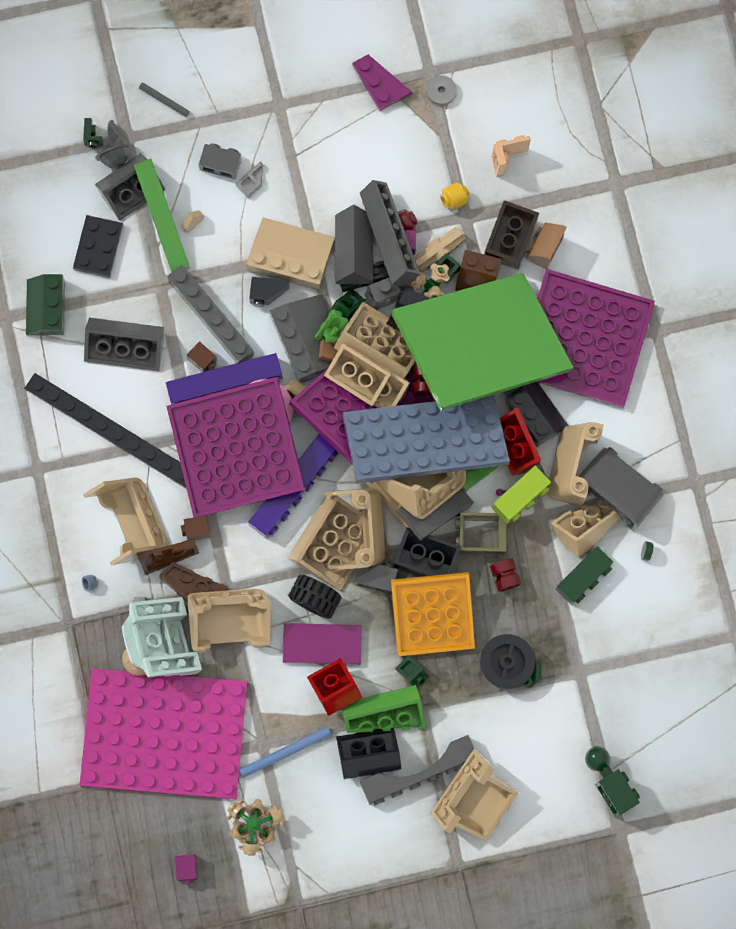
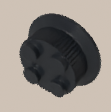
(507, 661)

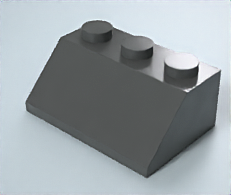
(122, 189)

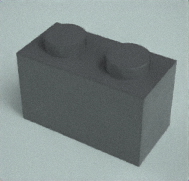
(220, 161)

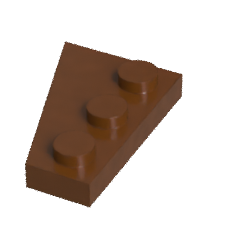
(162, 557)

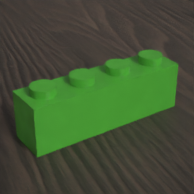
(385, 711)

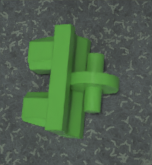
(332, 327)

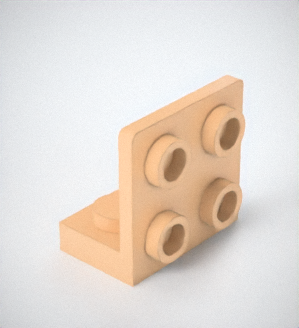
(505, 148)

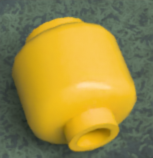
(454, 196)

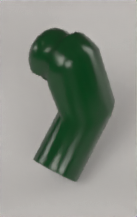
(535, 677)

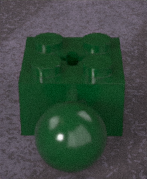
(614, 784)

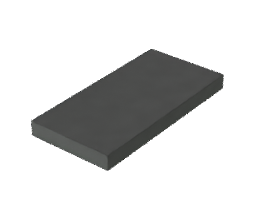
(444, 513)

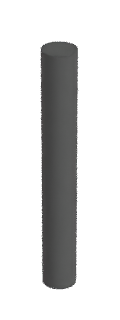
(165, 100)

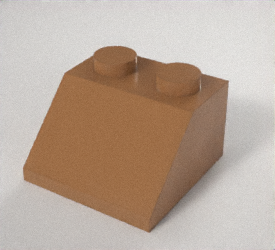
(546, 244)

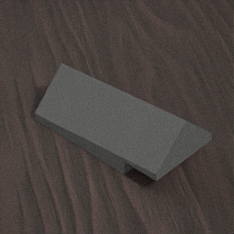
(353, 247)

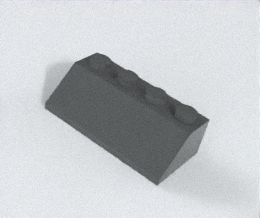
(123, 344)

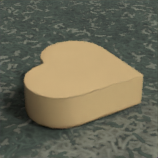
(192, 220)

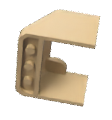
(370, 503)
(135, 516)

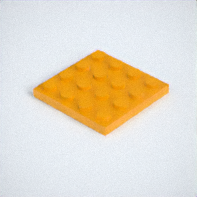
(433, 614)

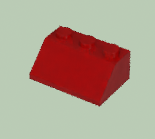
(519, 443)

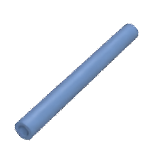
(285, 752)

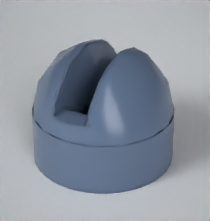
(89, 582)

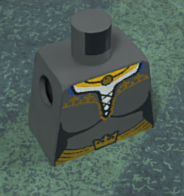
(383, 294)

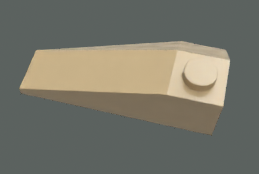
(584, 527)

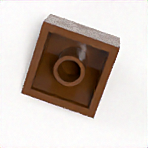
(477, 270)

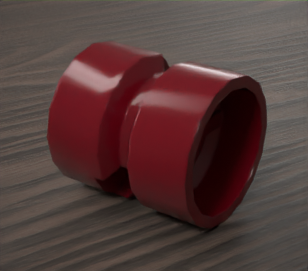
(419, 388)
(505, 575)

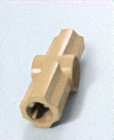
(438, 247)

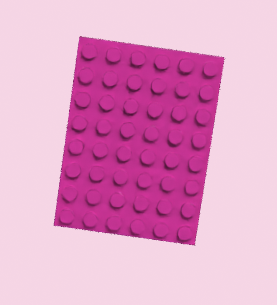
(163, 734)

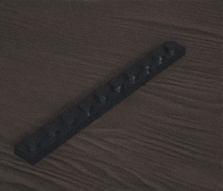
(106, 428)

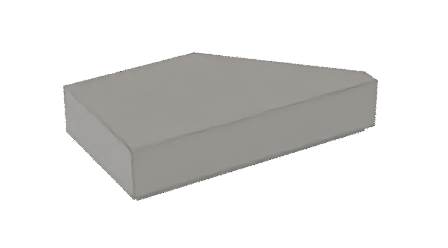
(251, 181)

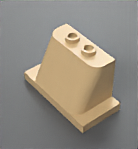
(474, 799)

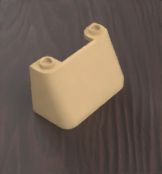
(564, 483)
(424, 493)
(229, 618)

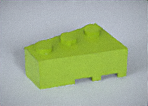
(521, 495)

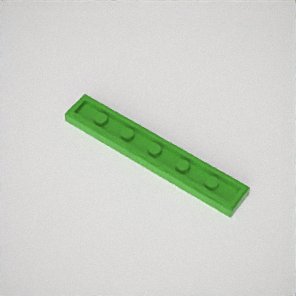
(161, 214)

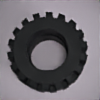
(314, 596)

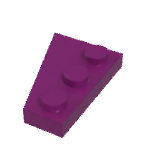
(379, 82)

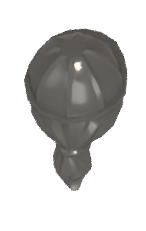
(116, 151)

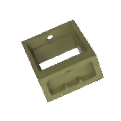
(501, 533)

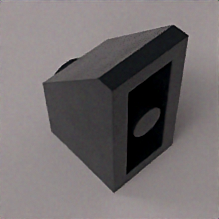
(266, 290)

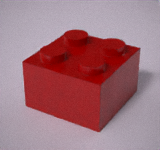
(334, 687)

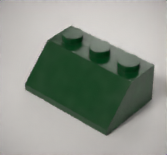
(45, 305)

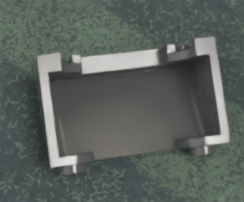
(621, 487)

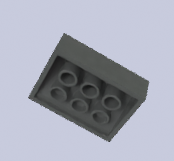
(296, 327)

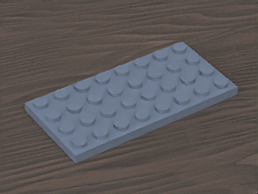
(424, 440)

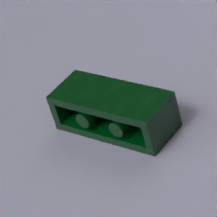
(584, 576)

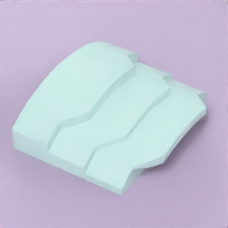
(157, 638)

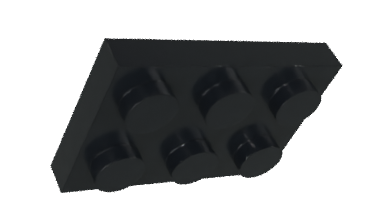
(98, 246)

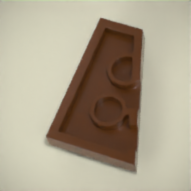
(185, 581)

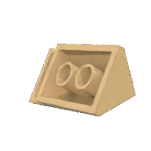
(366, 378)

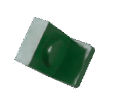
(89, 135)
(412, 672)

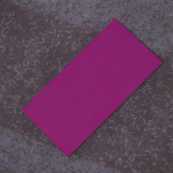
(321, 643)

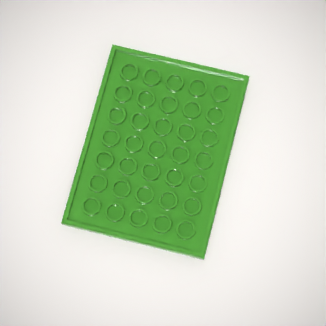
(481, 341)

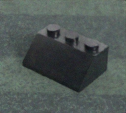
(537, 411)
(426, 557)
(368, 753)

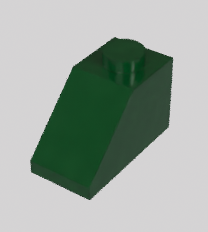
(348, 304)

